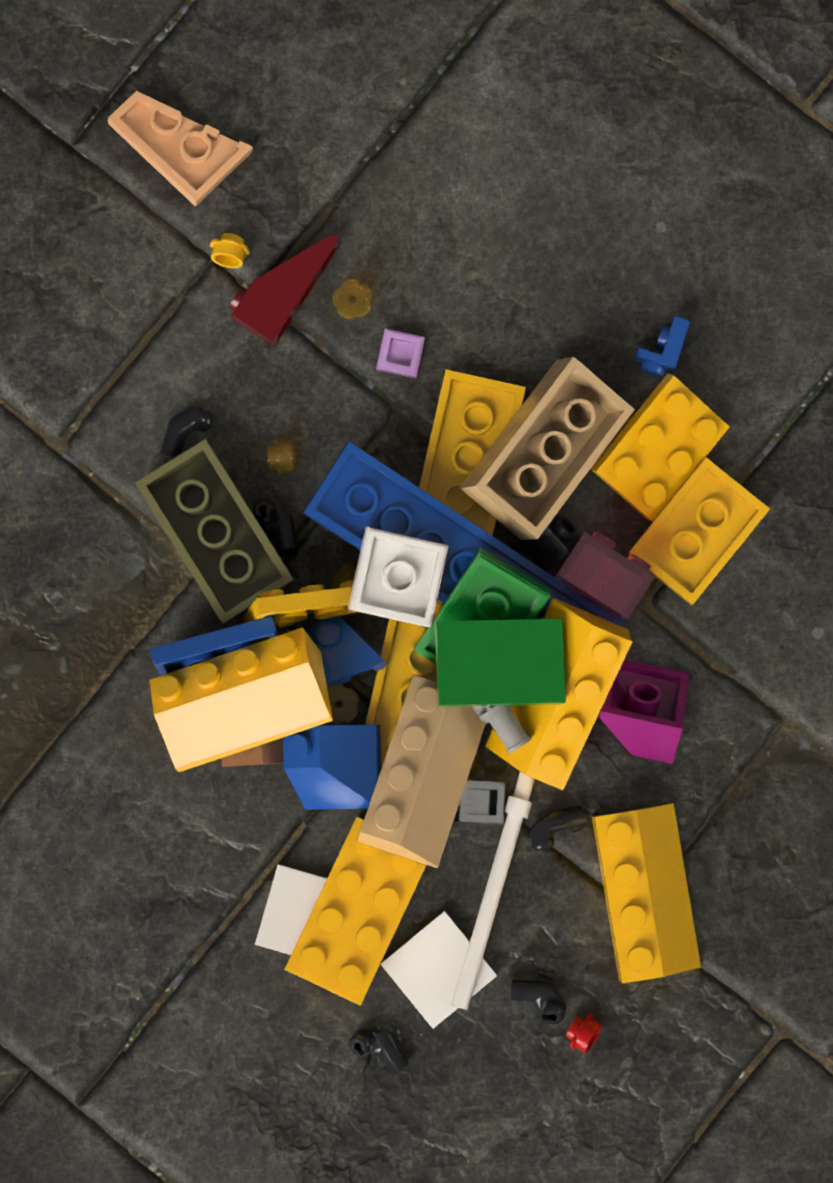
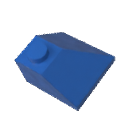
(334, 765)

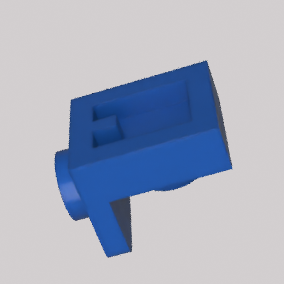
(671, 343)

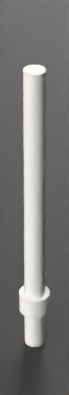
(517, 809)

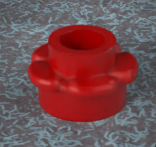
(583, 1033)

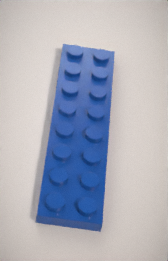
(369, 494)

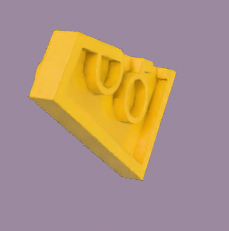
(294, 607)

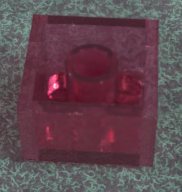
(606, 575)

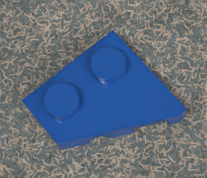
(343, 651)

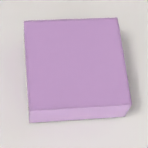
(400, 353)

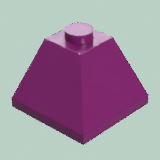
(647, 709)

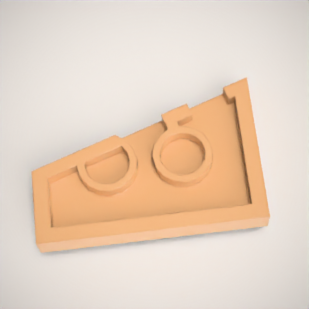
(181, 150)

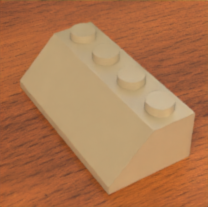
(422, 776)

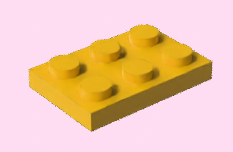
(660, 447)
(699, 531)

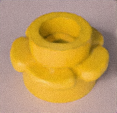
(229, 250)

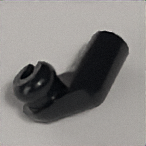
(543, 996)

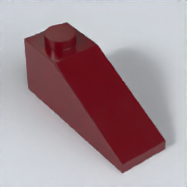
(278, 295)

